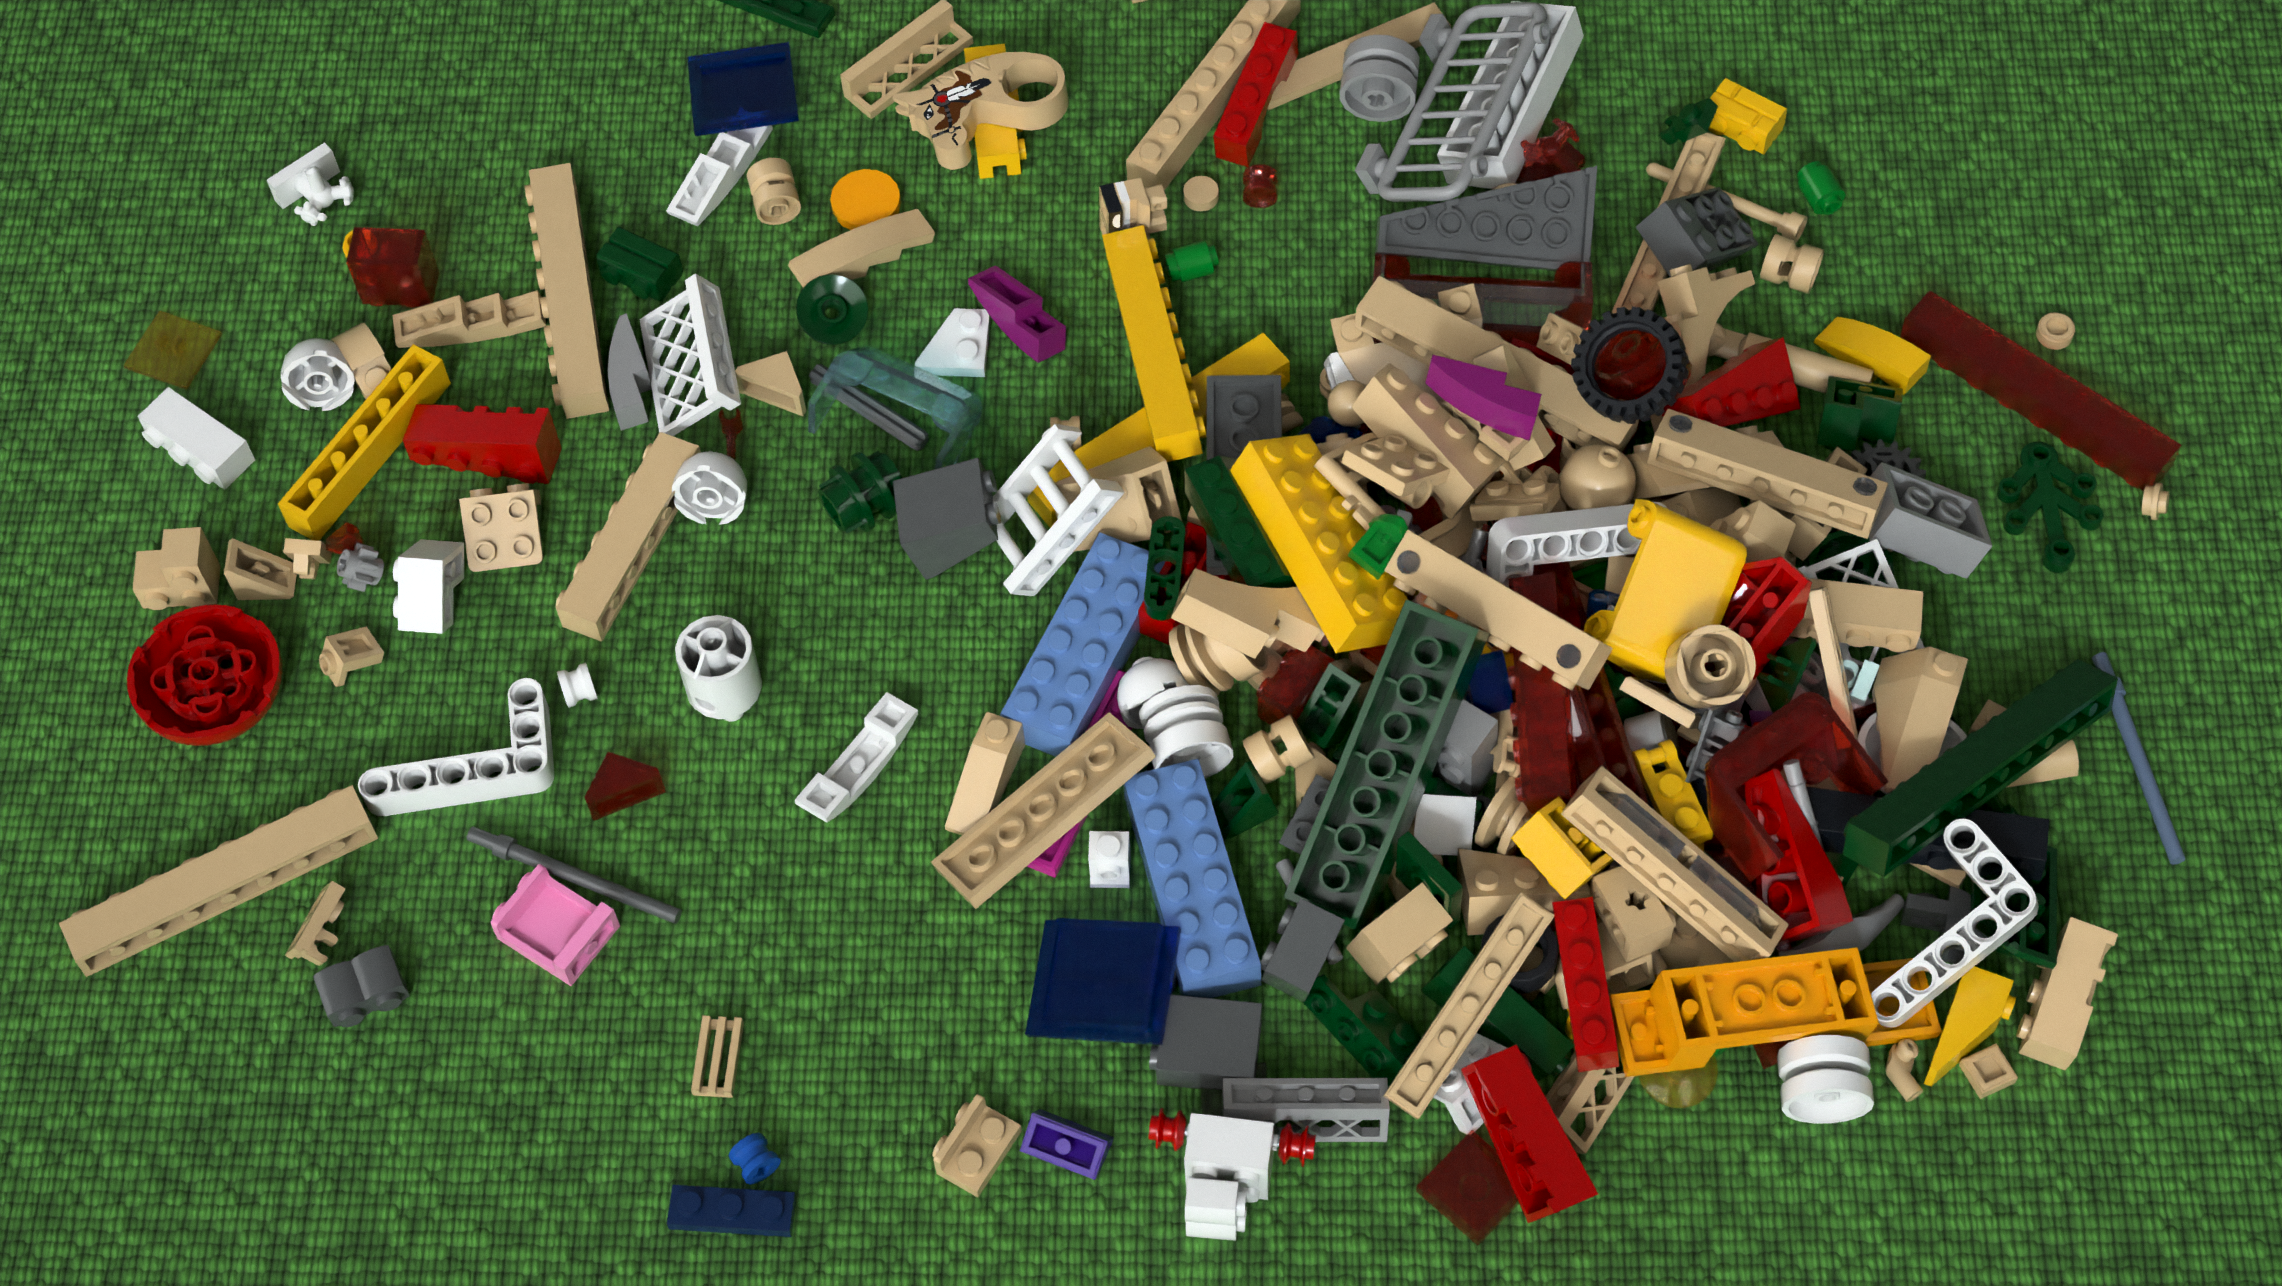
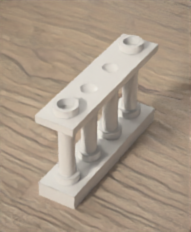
(1073, 520)

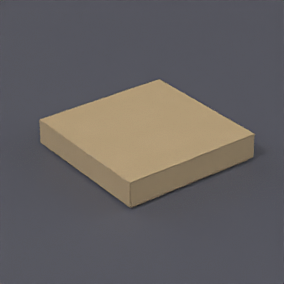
(1660, 701)

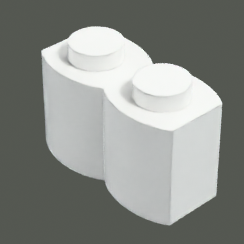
(1214, 1209)

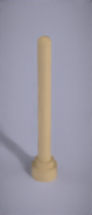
(1788, 224)

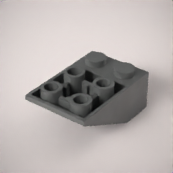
(1697, 231)

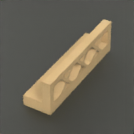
(900, 50)
(1575, 1094)

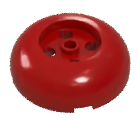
(195, 645)

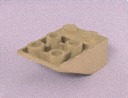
(1146, 497)

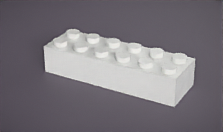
(1528, 102)

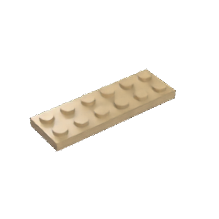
(1043, 810)

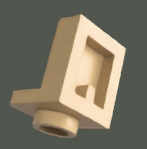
(349, 652)

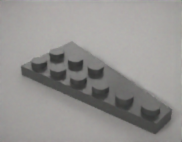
(1510, 226)

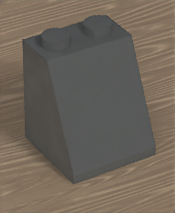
(946, 515)

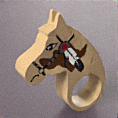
(977, 93)

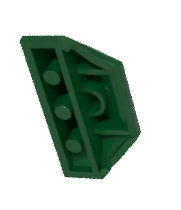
(2038, 939)

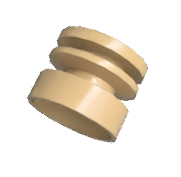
(1210, 662)

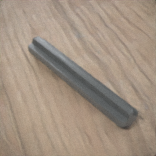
(876, 412)

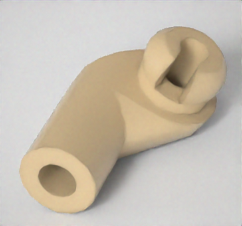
(1899, 1068)

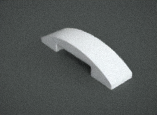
(861, 761)

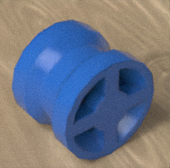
(754, 1158)

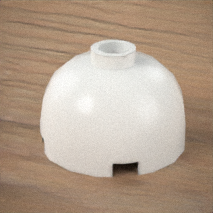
(316, 375)
(710, 488)
(1142, 682)

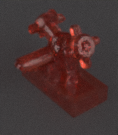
(1551, 154)

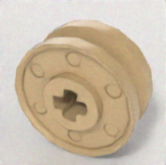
(1502, 820)

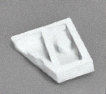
(959, 345)

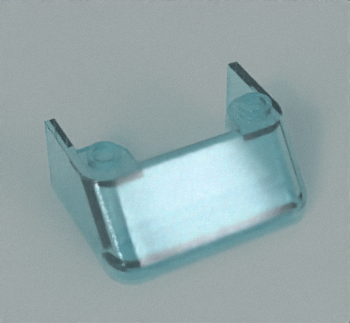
(949, 404)

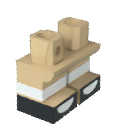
(1131, 205)

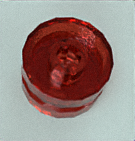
(1632, 364)

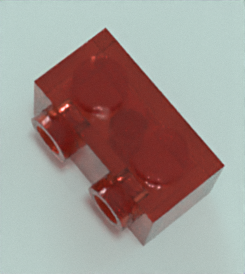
(1291, 685)

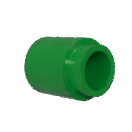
(1820, 188)
(1191, 261)

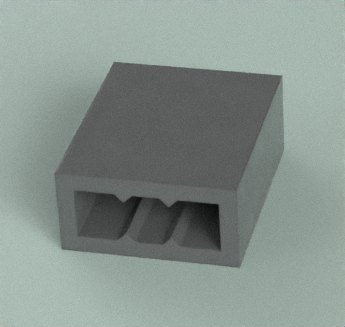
(1207, 1042)

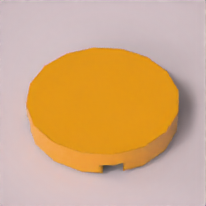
(864, 198)

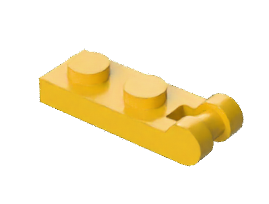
(1670, 793)

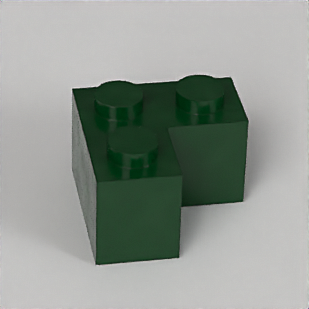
(1858, 410)

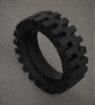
(1600, 334)

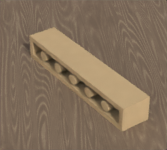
(626, 541)

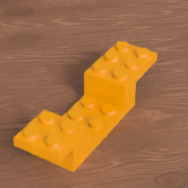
(1760, 1002)

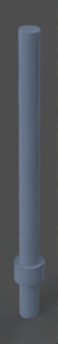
(2142, 766)

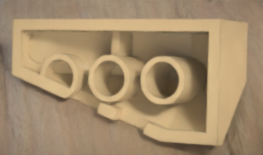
(1914, 708)

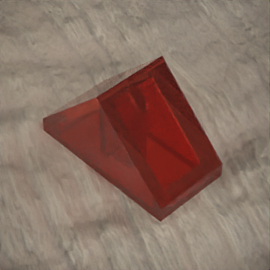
(621, 785)

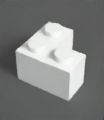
(426, 585)

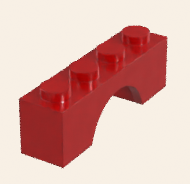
(1244, 115)
(1585, 984)

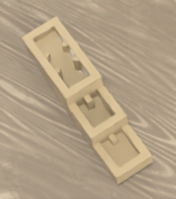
(863, 247)
(462, 322)

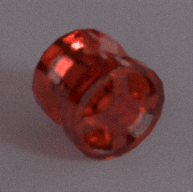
(1260, 186)

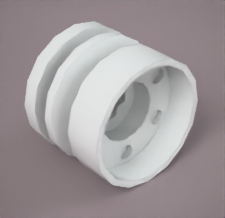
(1187, 726)

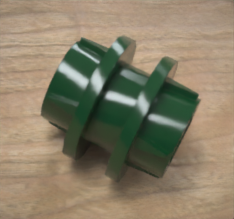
(861, 492)

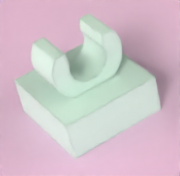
(1862, 680)

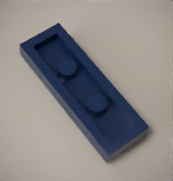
(731, 1210)

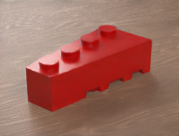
(1527, 1135)

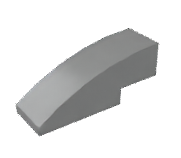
(627, 376)

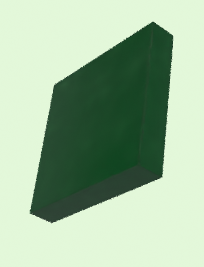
(1418, 865)

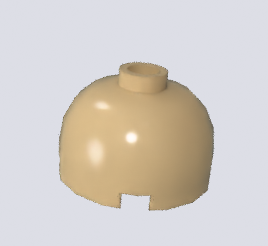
(1597, 478)

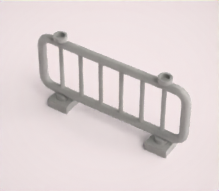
(1441, 44)

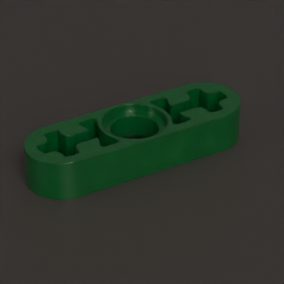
(1157, 554)

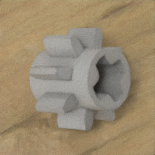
(360, 567)

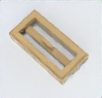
(721, 1025)

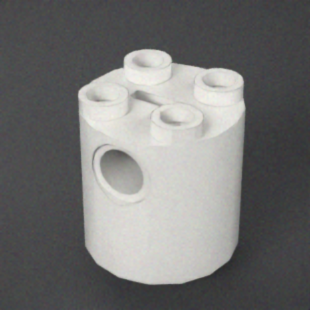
(718, 667)

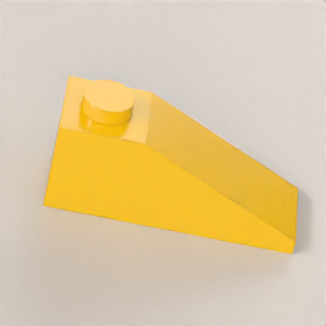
(1972, 1017)

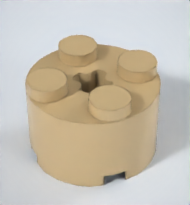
(1711, 644)

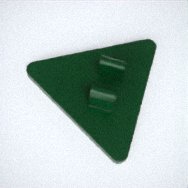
(1784, 672)

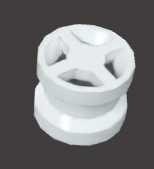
(577, 685)

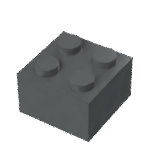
(1302, 950)

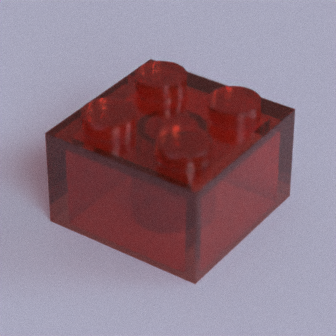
(392, 266)

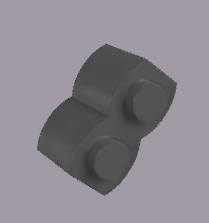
(361, 986)

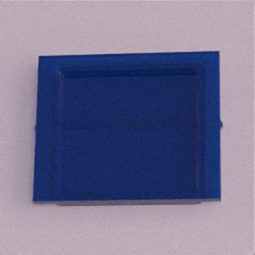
(742, 89)
(1103, 981)

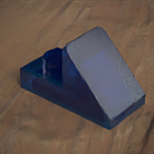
(1490, 684)

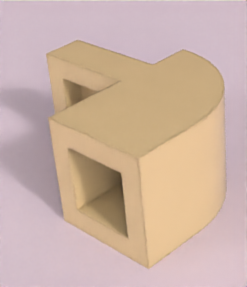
(363, 356)

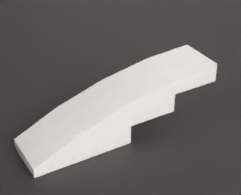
(717, 173)

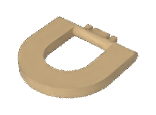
(1449, 534)

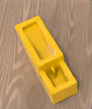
(1871, 347)

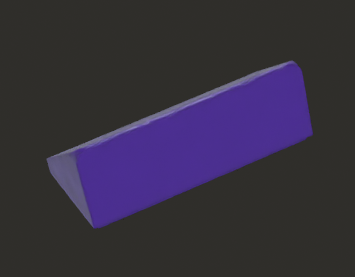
(1066, 1143)

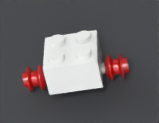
(1231, 1148)

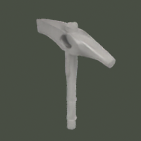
(1866, 924)

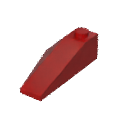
(1802, 883)

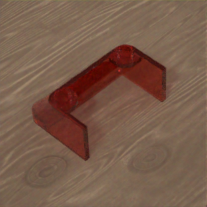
(1799, 730)

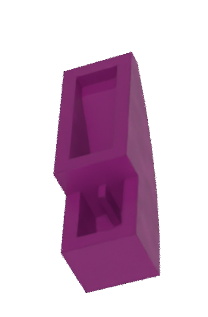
(1019, 313)
(1484, 396)

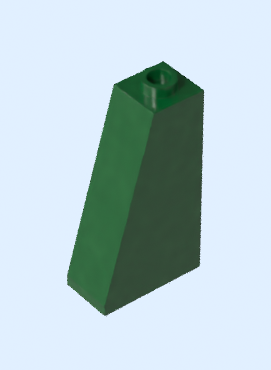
(1510, 1020)

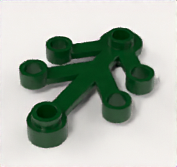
(2049, 500)

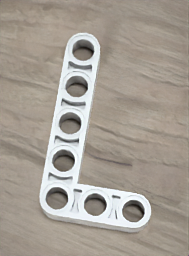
(1567, 541)
(473, 767)
(1962, 933)

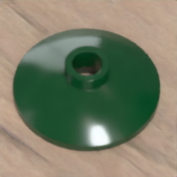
(835, 293)

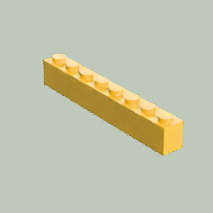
(1152, 344)
(1134, 433)

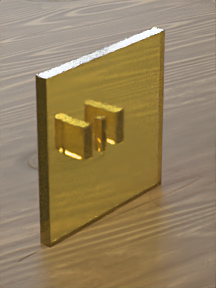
(172, 350)

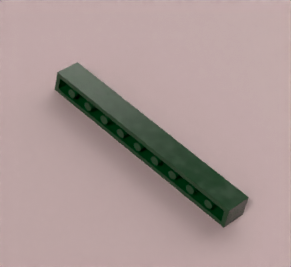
(1978, 767)

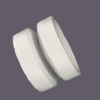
(1825, 1079)

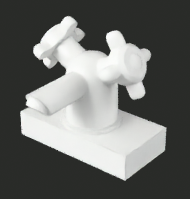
(309, 179)

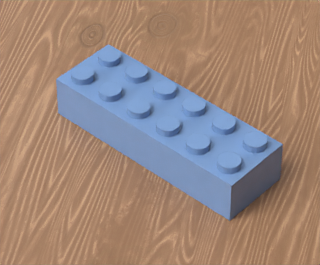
(1082, 647)
(1192, 880)

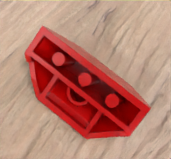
(1766, 606)

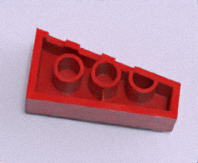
(1744, 388)
(485, 441)

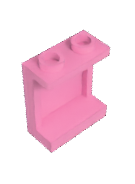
(553, 925)

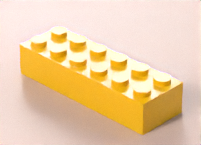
(1314, 540)

